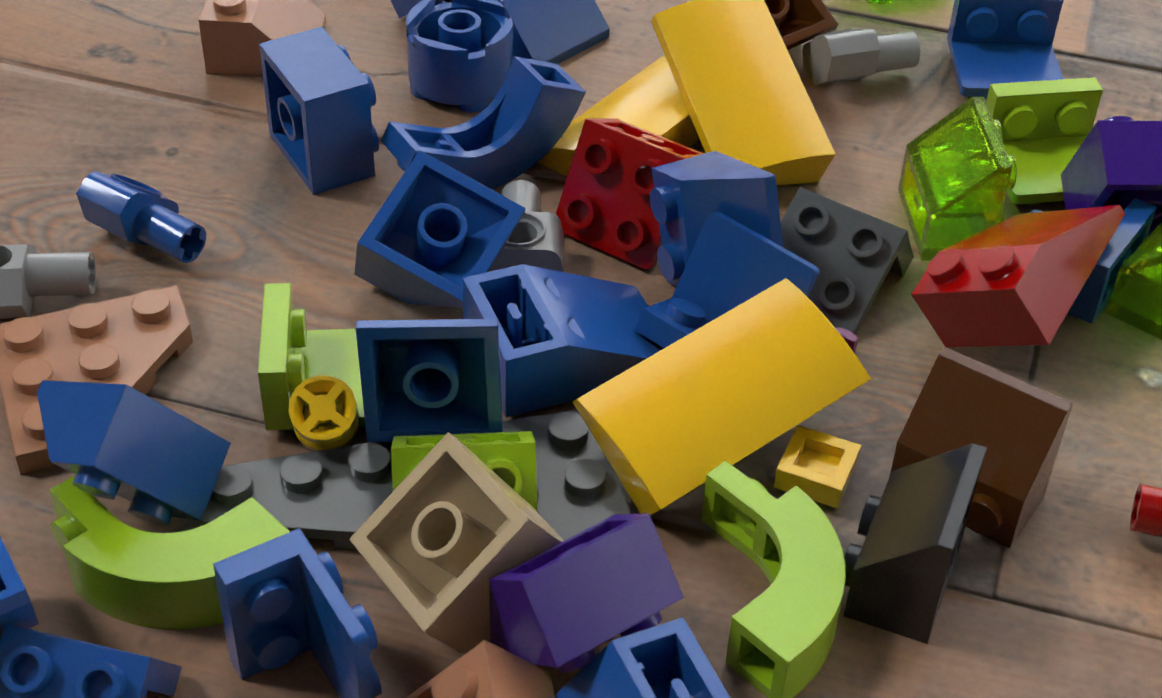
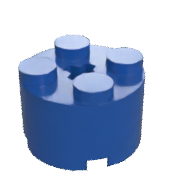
(458, 51)

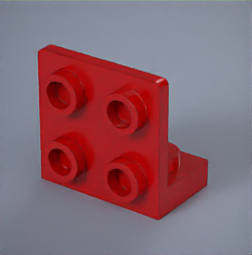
(611, 186)

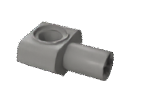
(858, 54)
(538, 236)
(33, 274)

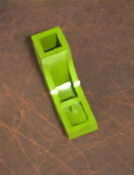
(152, 575)
(790, 627)

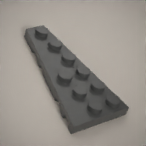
(341, 487)

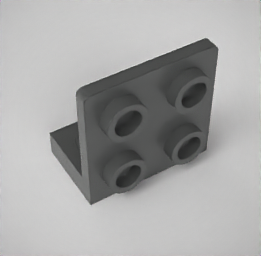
(849, 250)

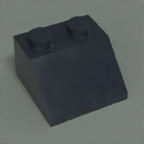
(911, 543)

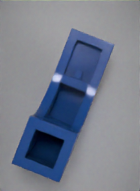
(508, 135)

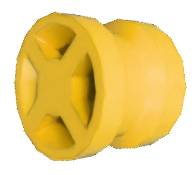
(316, 403)

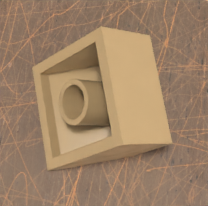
(447, 537)

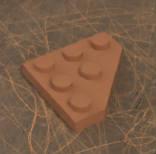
(91, 343)

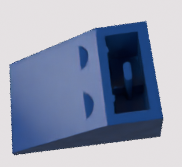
(557, 332)

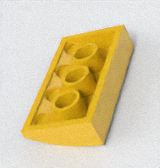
(743, 87)
(646, 101)
(719, 394)

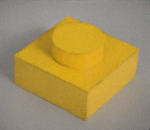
(818, 465)

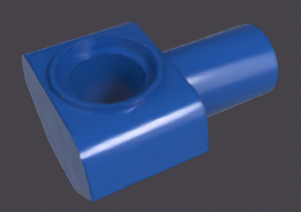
(140, 215)

